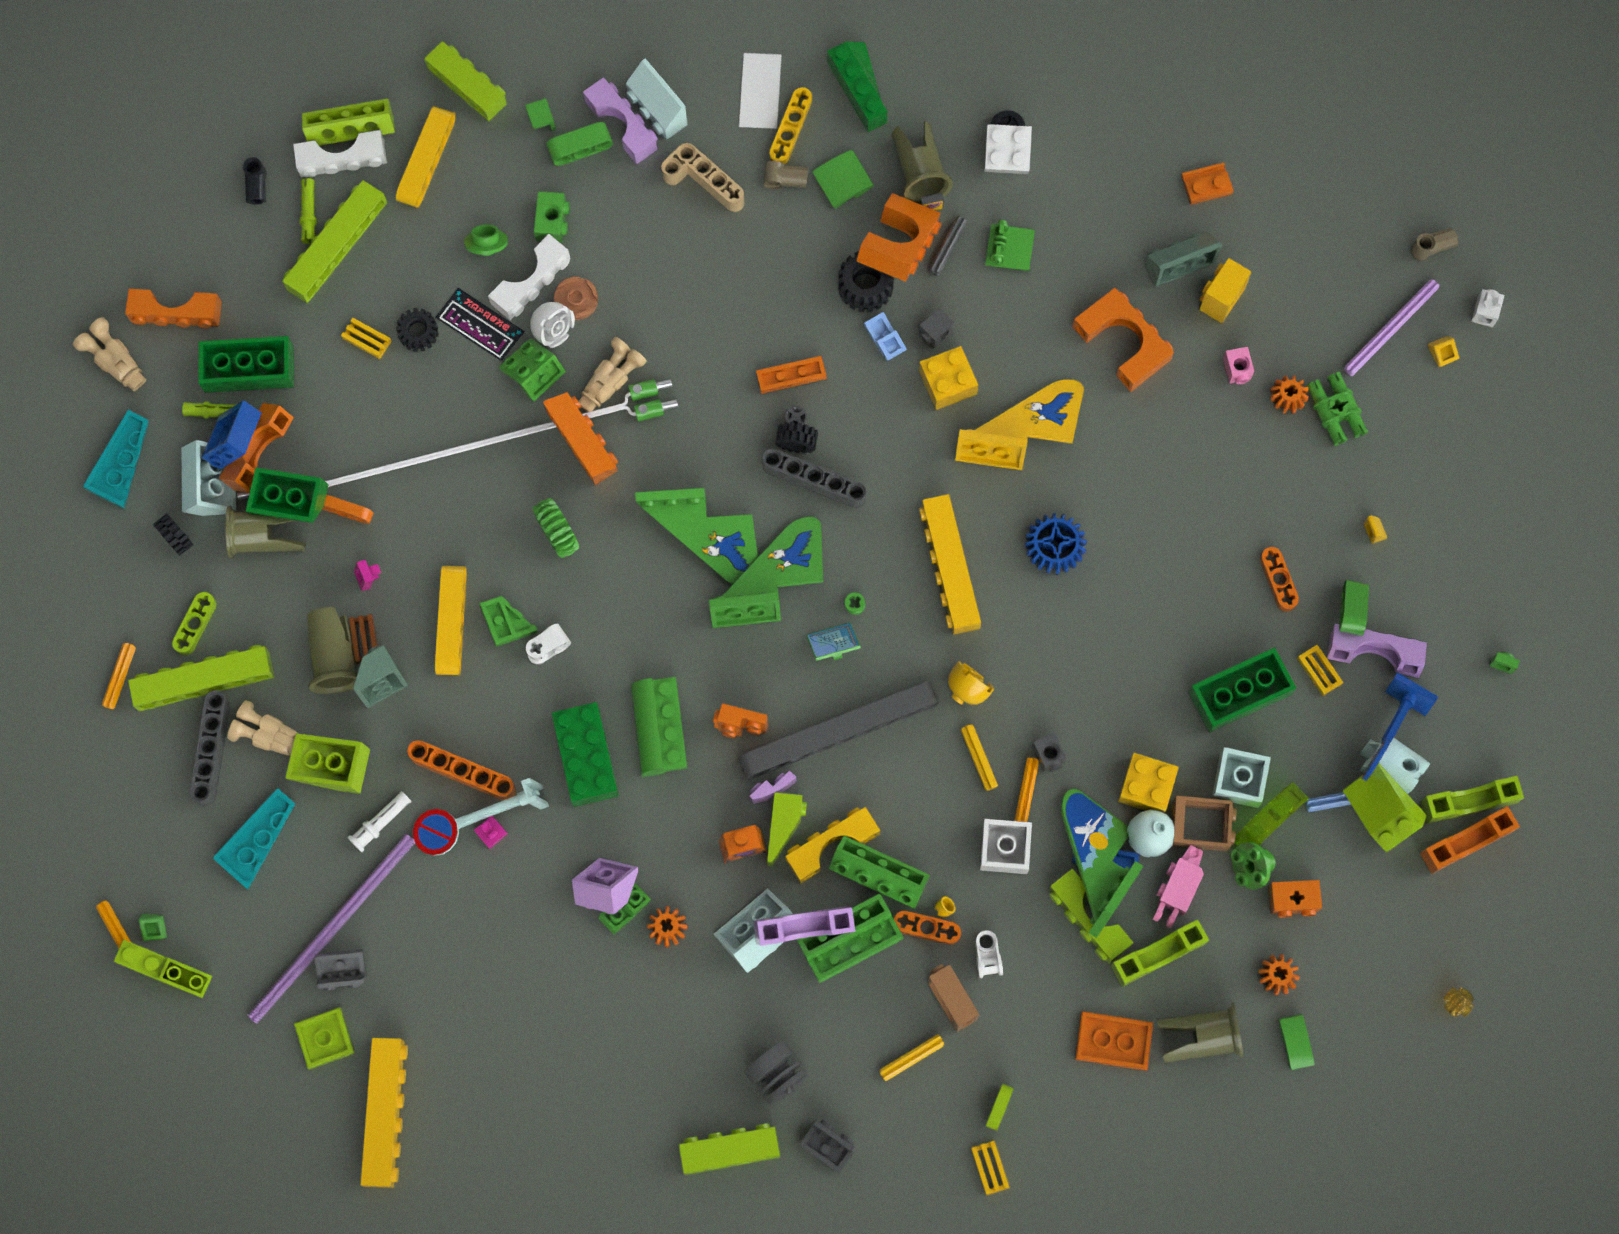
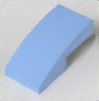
(884, 336)

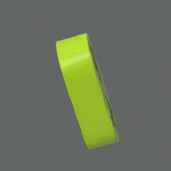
(999, 1107)

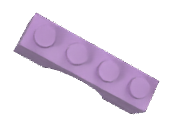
(605, 101)
(1404, 654)
(803, 925)

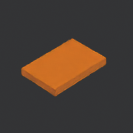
(1114, 1041)

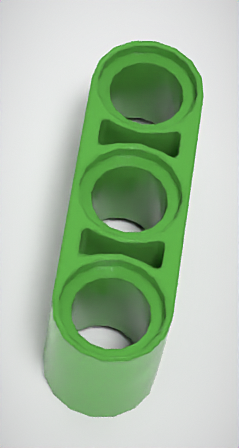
(579, 143)
(1354, 607)

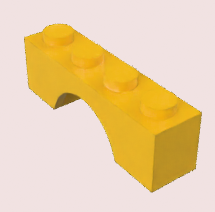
(805, 859)

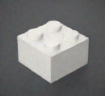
(1007, 149)
(1005, 846)

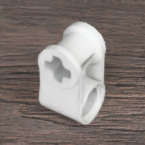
(549, 642)
(988, 956)

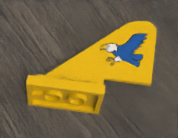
(1044, 415)

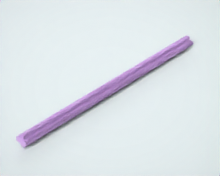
(331, 928)

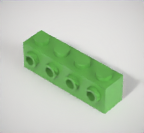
(879, 872)

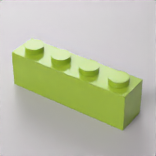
(465, 80)
(729, 1150)

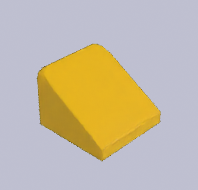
(1444, 350)
(1374, 529)

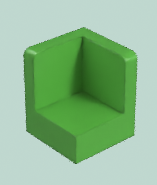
(540, 114)

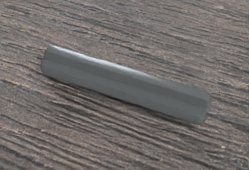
(947, 246)

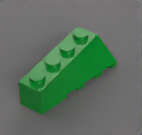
(856, 77)

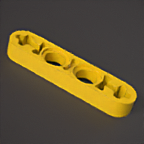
(790, 126)

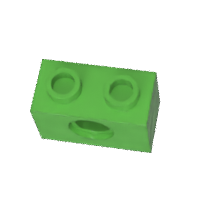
(547, 205)

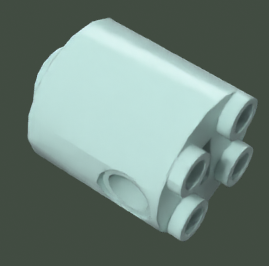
(1399, 761)

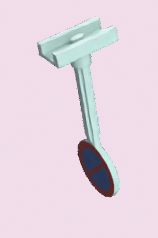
(438, 830)

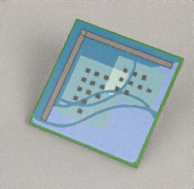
(833, 642)

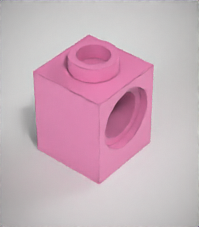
(1242, 357)

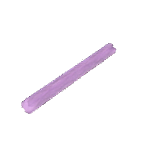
(1391, 327)

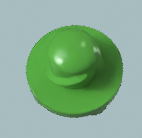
(1252, 865)

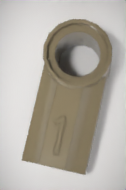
(779, 175)
(1434, 242)

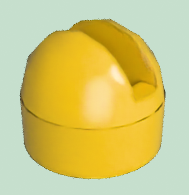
(945, 907)

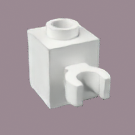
(1487, 307)

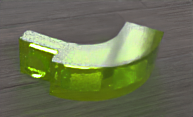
(1272, 815)

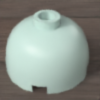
(1151, 833)

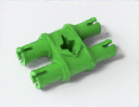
(1332, 417)

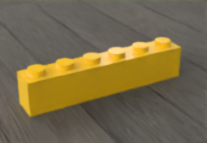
(950, 564)
(382, 1113)

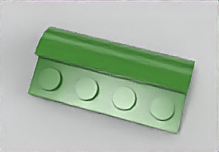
(658, 726)
(835, 953)

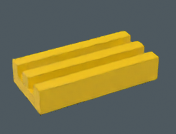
(351, 329)
(1330, 687)
(983, 1147)

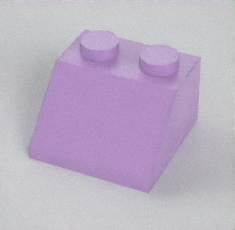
(604, 885)

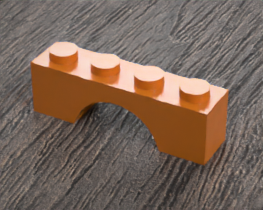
(200, 310)
(271, 425)
(1469, 840)

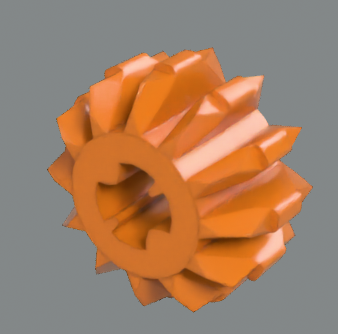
(1281, 390)
(675, 923)
(1281, 966)

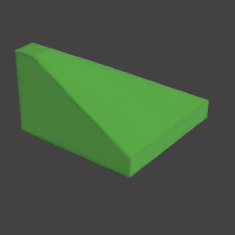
(152, 927)

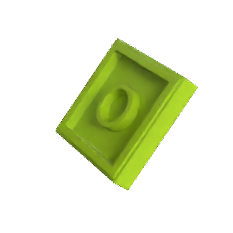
(324, 1038)

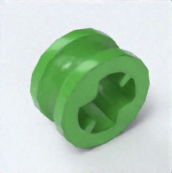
(855, 611)

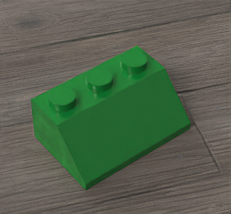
(286, 495)

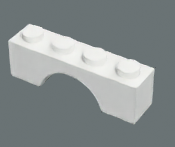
(366, 151)
(512, 297)

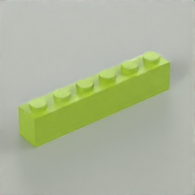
(334, 241)
(200, 678)

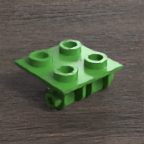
(1009, 246)

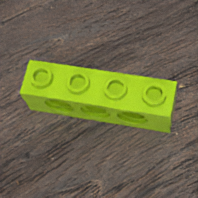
(348, 121)

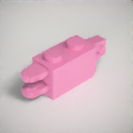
(1181, 885)

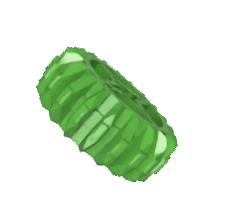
(555, 527)

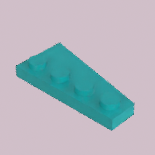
(117, 464)
(253, 841)

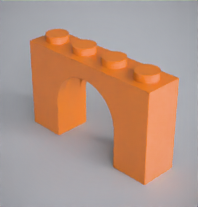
(901, 258)
(1116, 310)

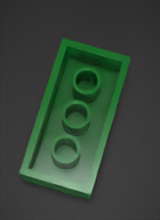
(246, 364)
(1242, 690)
(585, 754)

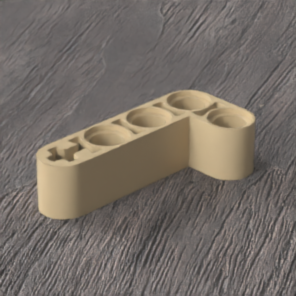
(706, 180)

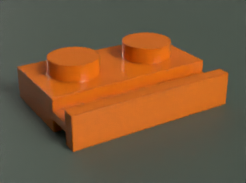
(1207, 183)

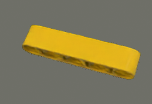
(425, 157)
(450, 620)

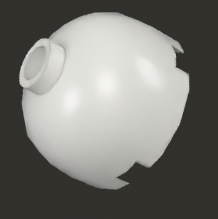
(551, 323)

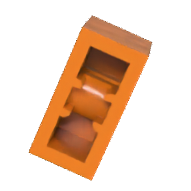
(1306, 891)

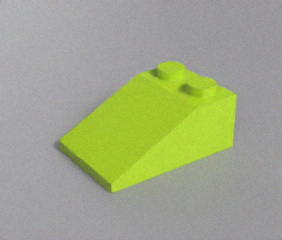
(328, 763)
(1385, 808)

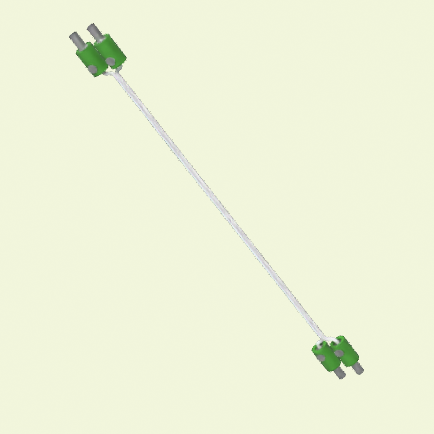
(642, 412)

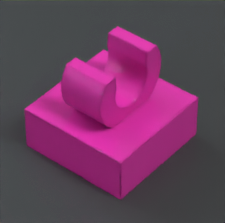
(365, 574)
(490, 832)

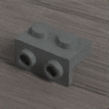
(340, 969)
(828, 1146)

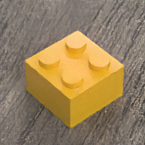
(1224, 290)
(948, 378)
(1148, 783)

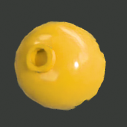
(968, 685)

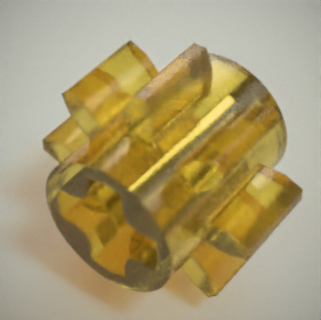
(1458, 1002)

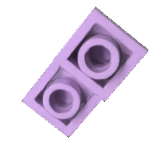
(766, 791)

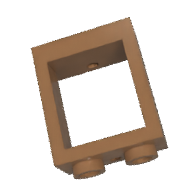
(1178, 819)
(952, 997)

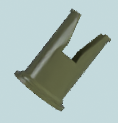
(921, 166)
(252, 533)
(330, 652)
(1216, 1034)

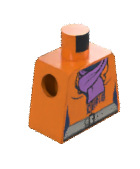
(742, 844)

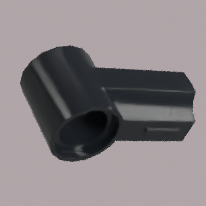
(254, 182)

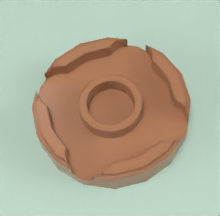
(578, 296)

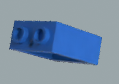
(231, 435)

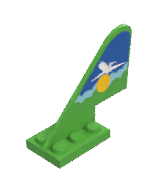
(1095, 842)

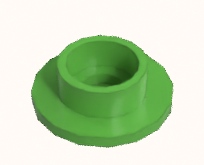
(485, 240)

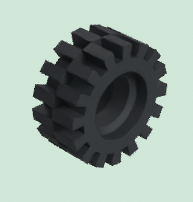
(413, 318)
(796, 437)
(173, 534)

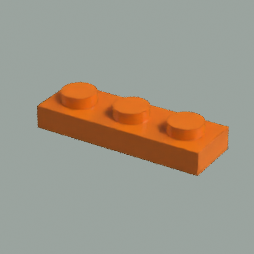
(791, 374)

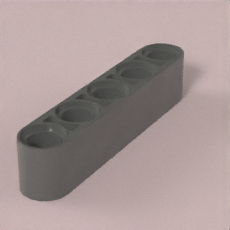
(807, 469)
(213, 758)

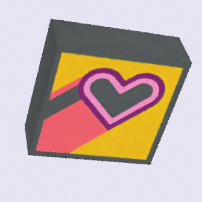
(933, 201)

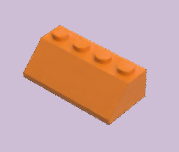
(580, 437)

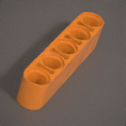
(453, 762)

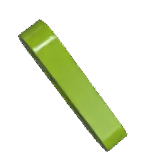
(207, 611)

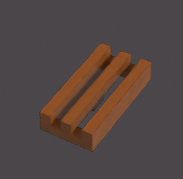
(353, 621)

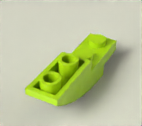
(163, 969)

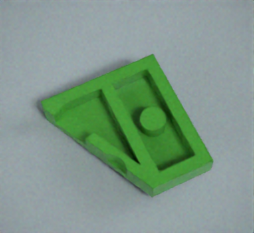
(505, 622)

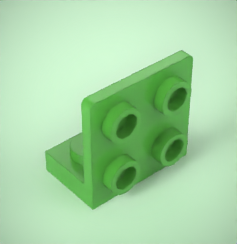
(533, 368)

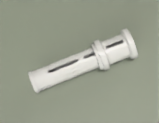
(371, 828)

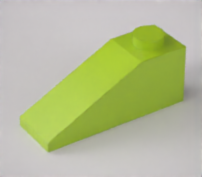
(785, 821)

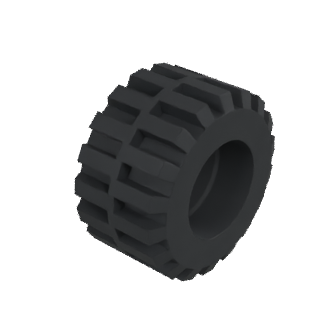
(862, 297)

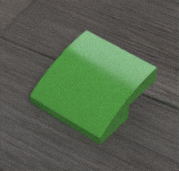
(843, 178)

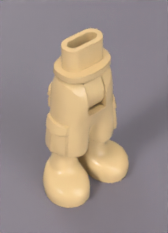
(114, 358)
(609, 378)
(271, 733)

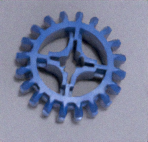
(1046, 544)

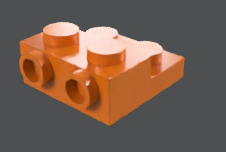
(732, 721)

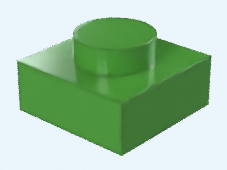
(1504, 662)

